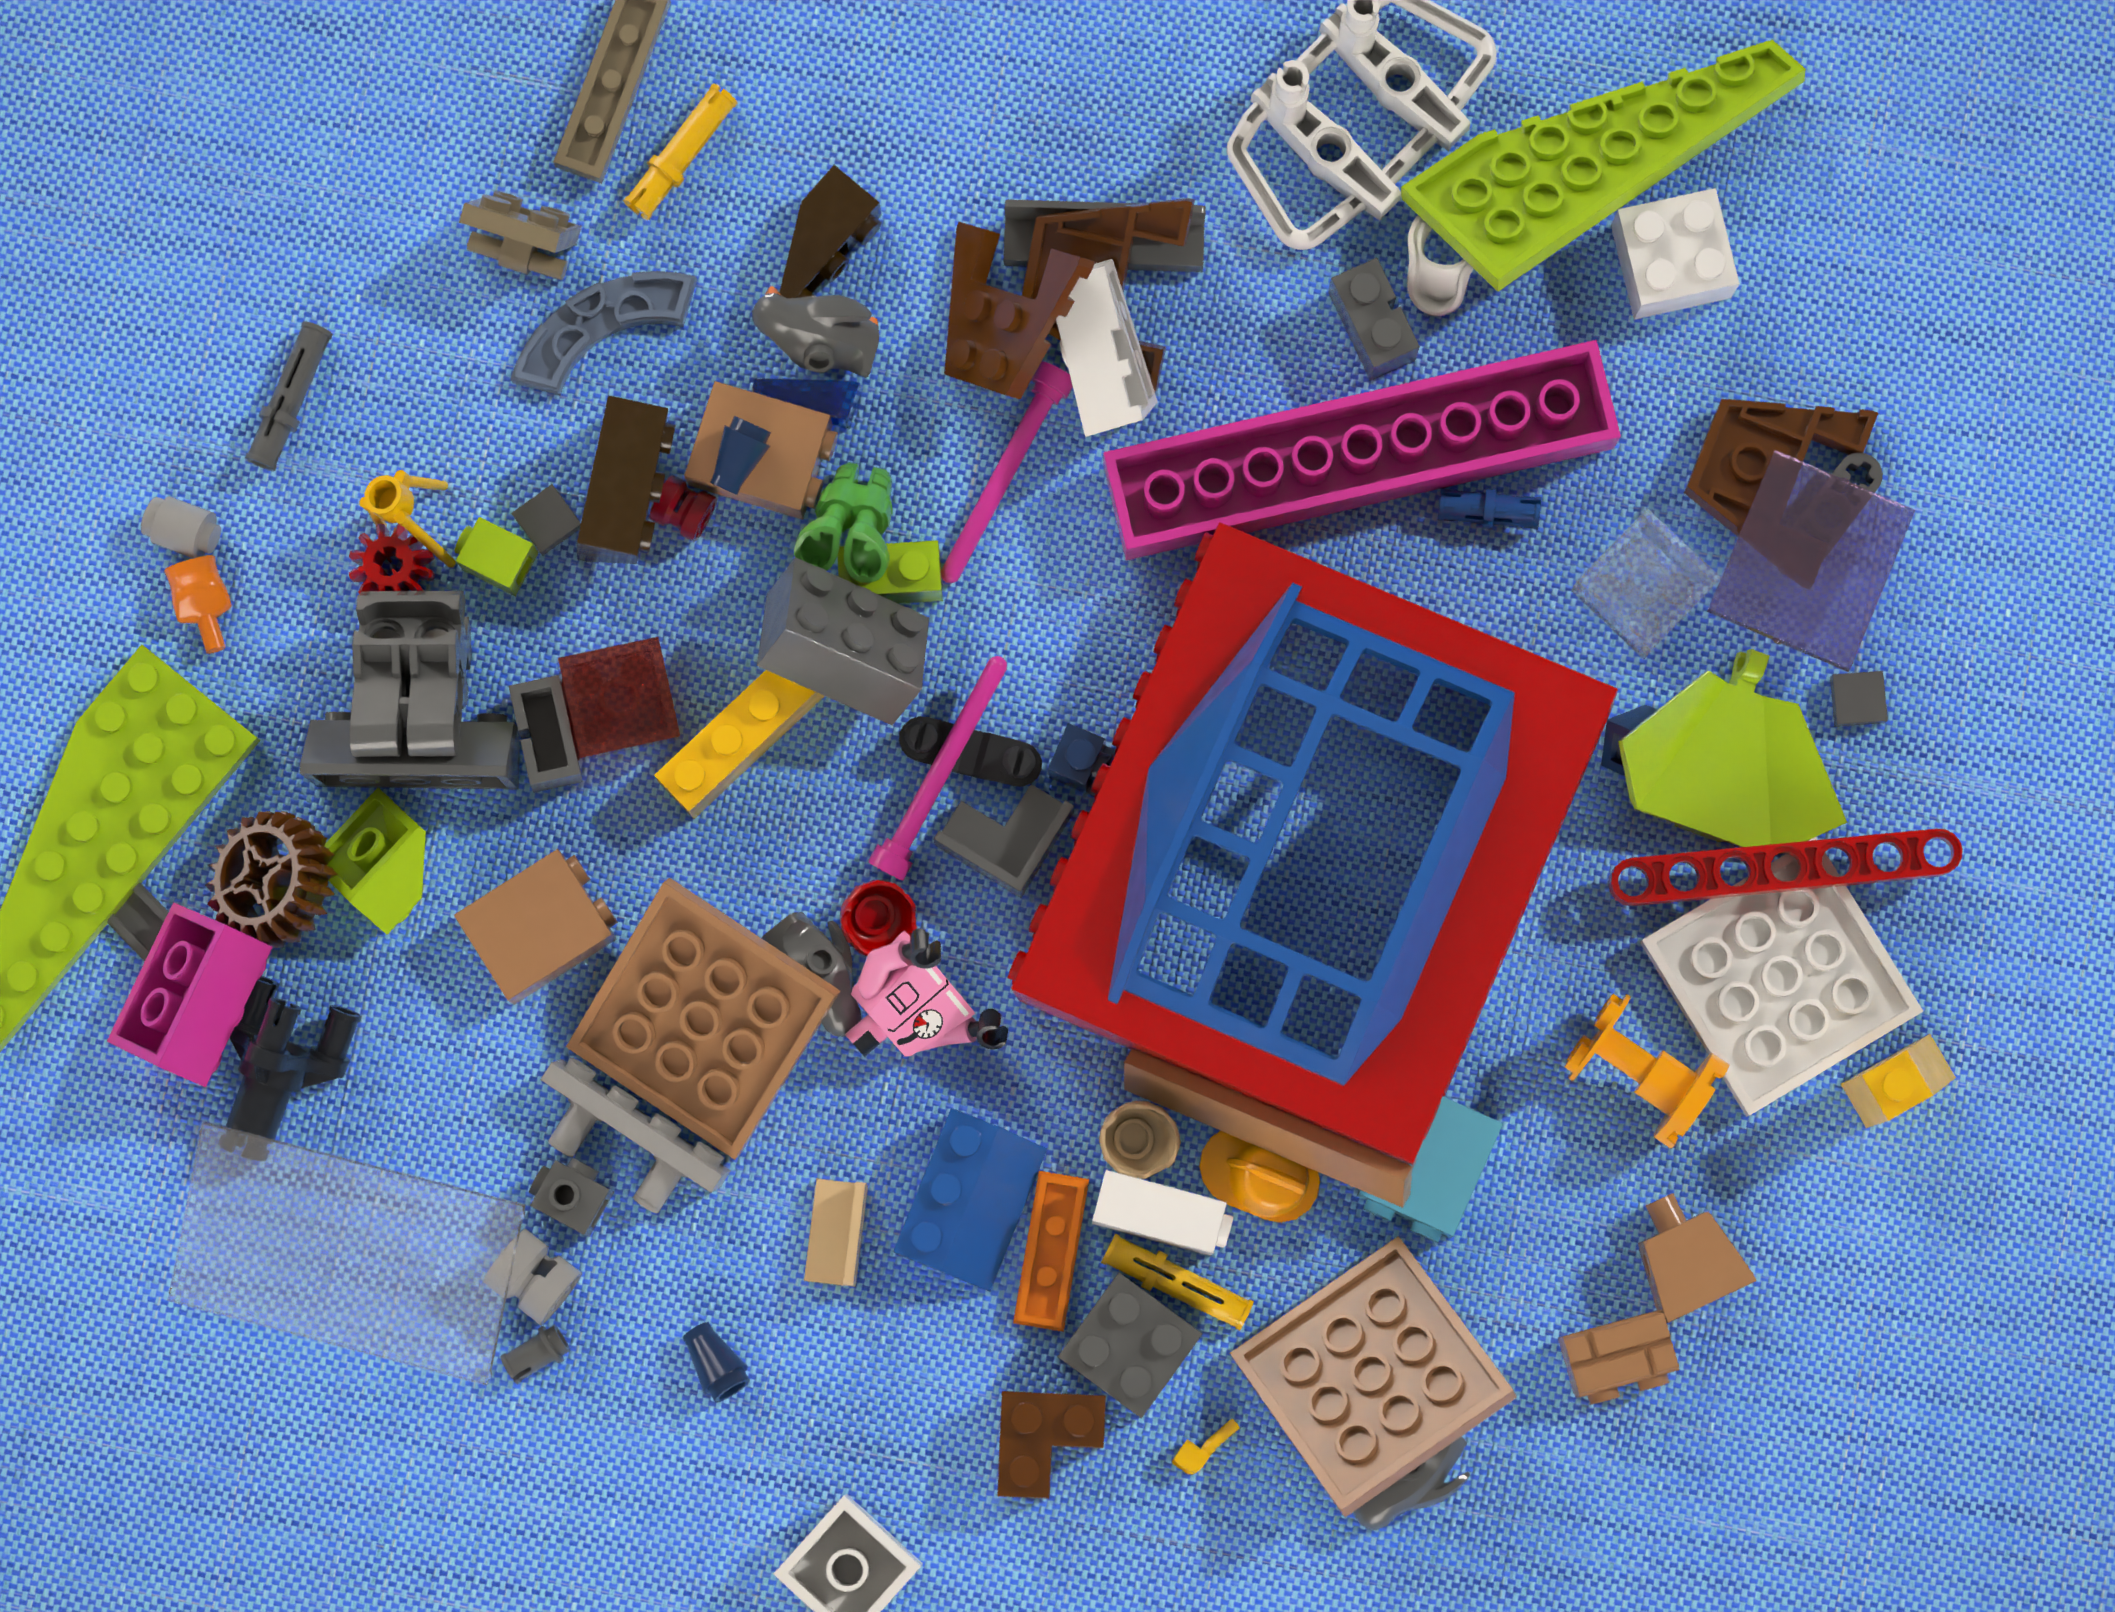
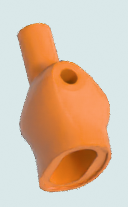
(200, 598)

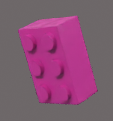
(189, 994)

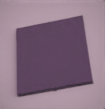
(1811, 561)

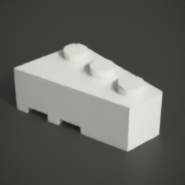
(1104, 354)

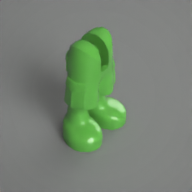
(852, 506)

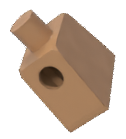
(1689, 1260)

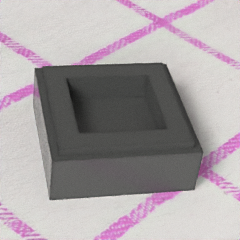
(547, 519)
(1858, 698)

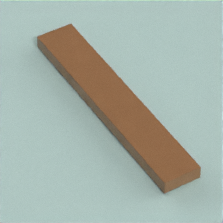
(1268, 1127)

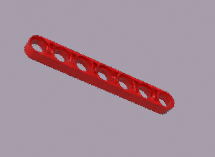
(1809, 858)

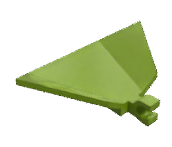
(1731, 763)

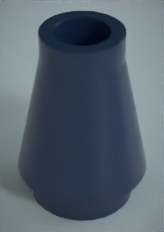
(739, 454)
(716, 1364)

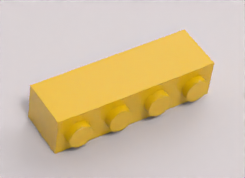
(735, 740)

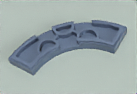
(595, 315)

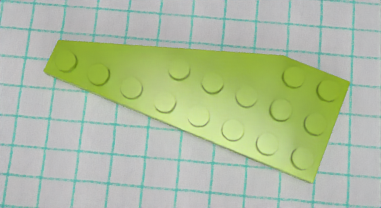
(1540, 186)
(119, 801)

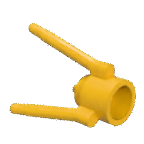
(393, 502)

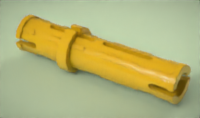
(667, 168)
(1232, 1309)

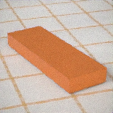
(1051, 1251)

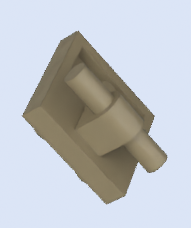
(522, 232)

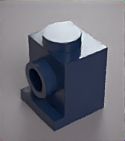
(1079, 758)

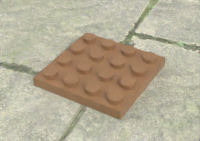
(702, 1018)
(1372, 1376)

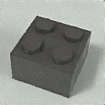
(1130, 1345)

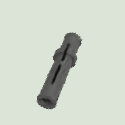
(289, 394)

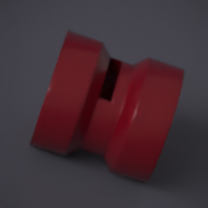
(683, 508)

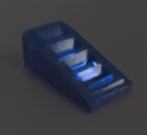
(826, 396)

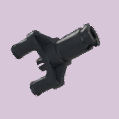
(275, 1065)

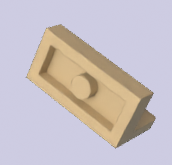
(836, 1232)

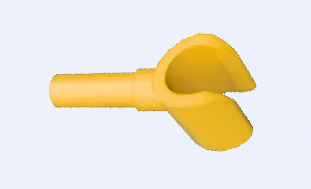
(1192, 1458)

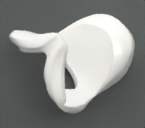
(1430, 285)

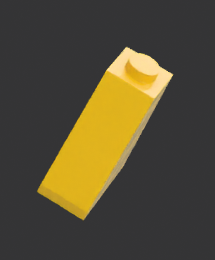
(1898, 1082)

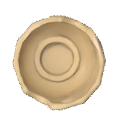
(1139, 1139)

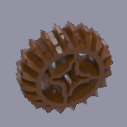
(286, 886)

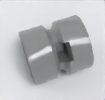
(540, 1280)

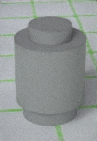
(181, 527)

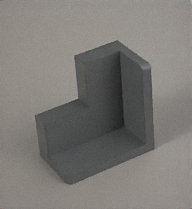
(1011, 852)

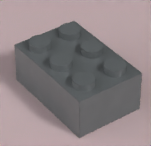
(843, 641)

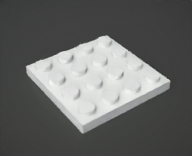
(1781, 983)

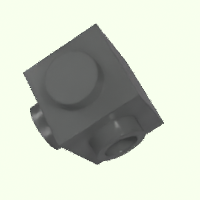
(570, 1195)

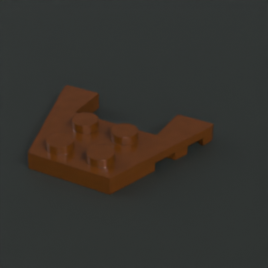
(1108, 235)
(997, 334)
(1744, 440)

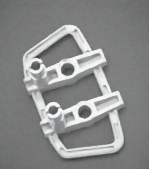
(1305, 128)

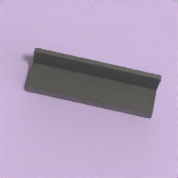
(1145, 253)

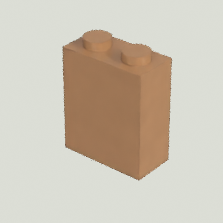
(789, 469)
(537, 925)

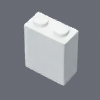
(1162, 1214)

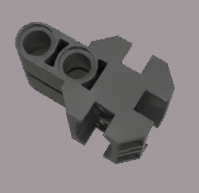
(409, 673)

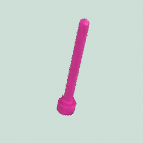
(1049, 388)
(895, 852)

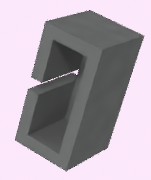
(1375, 329)
(544, 717)

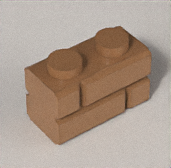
(1619, 1355)

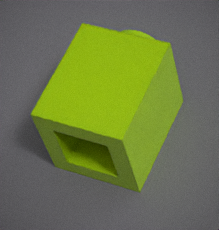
(495, 555)

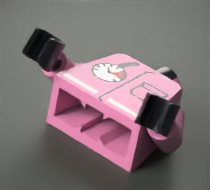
(916, 1002)

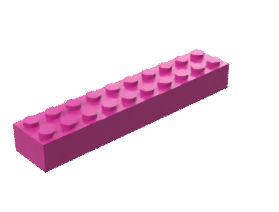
(1362, 449)

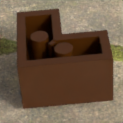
(1032, 1426)

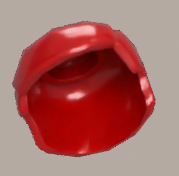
(876, 915)

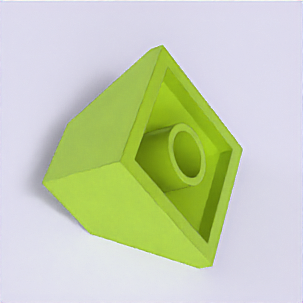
(379, 861)

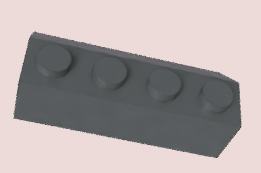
(485, 758)

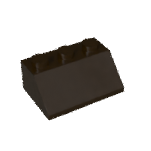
(624, 482)

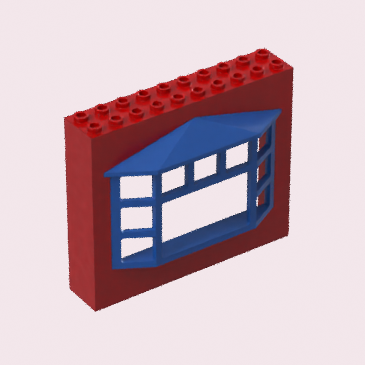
(1460, 904)

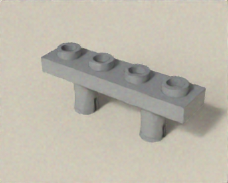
(657, 1135)

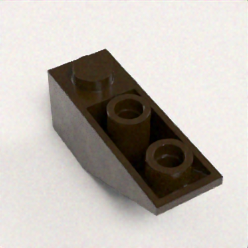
(826, 230)

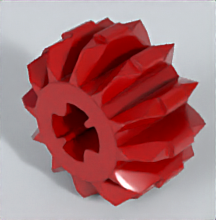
(377, 551)

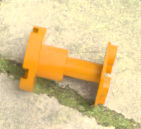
(1660, 1079)

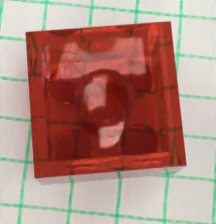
(618, 698)

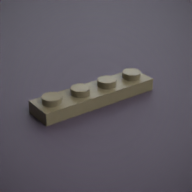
(610, 87)

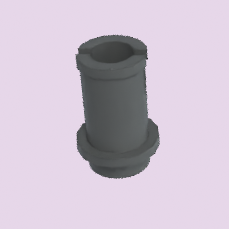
(535, 1353)

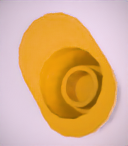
(1257, 1179)

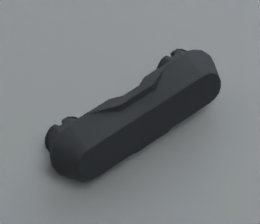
(983, 757)

